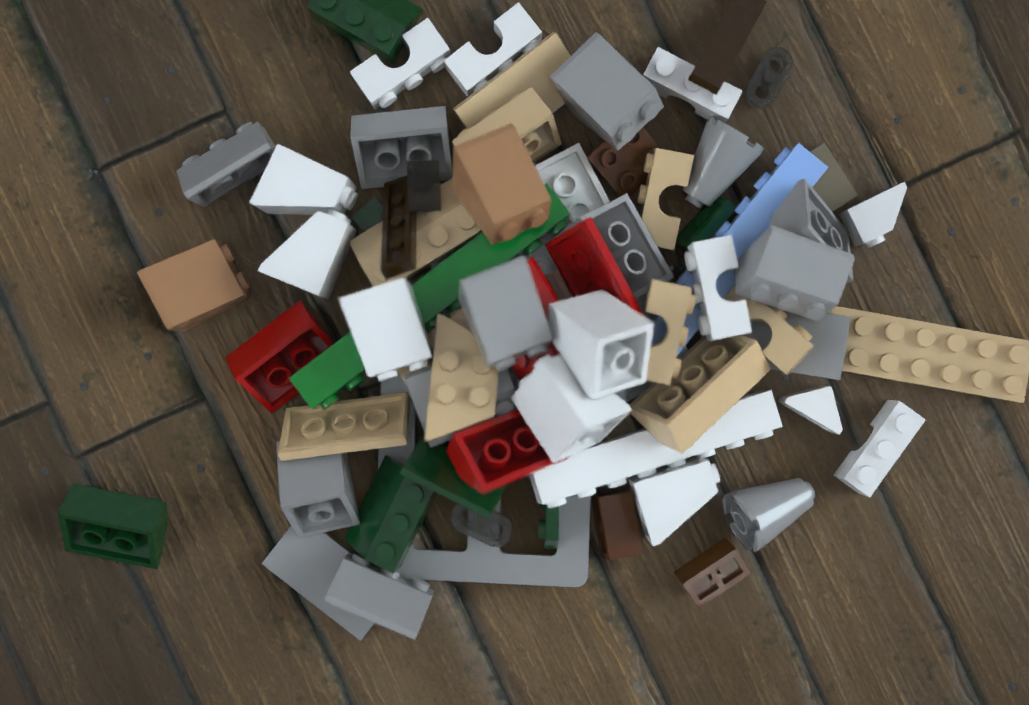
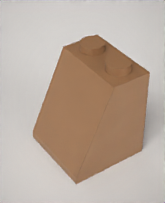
(499, 184)
(195, 285)

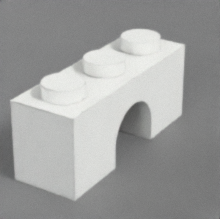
(475, 69)
(670, 77)
(383, 83)
(719, 317)
(891, 434)

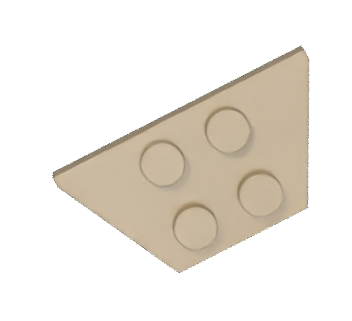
(460, 384)

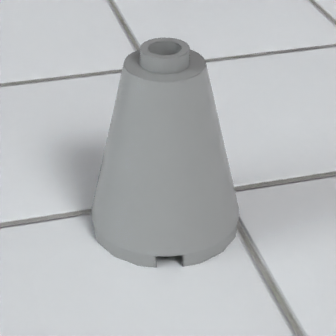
(718, 162)
(766, 510)

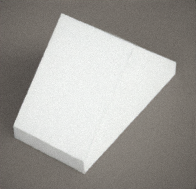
(817, 406)

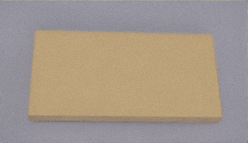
(527, 71)
(345, 427)

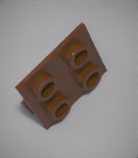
(624, 167)

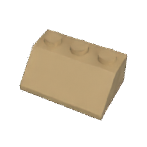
(531, 119)

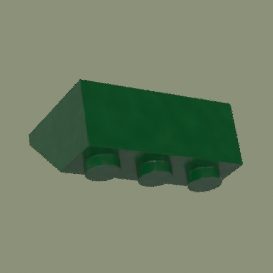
(369, 23)
(436, 471)
(390, 516)
(113, 525)

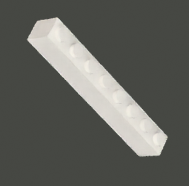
(642, 453)

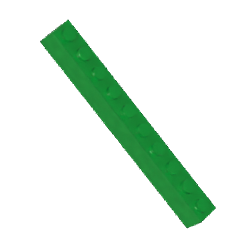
(435, 294)

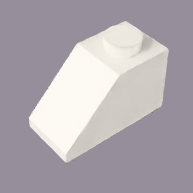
(874, 216)

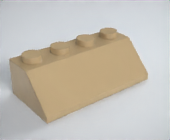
(436, 237)
(707, 386)

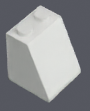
(302, 186)
(313, 254)
(388, 329)
(601, 342)
(562, 411)
(672, 496)

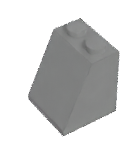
(606, 92)
(505, 314)
(317, 493)

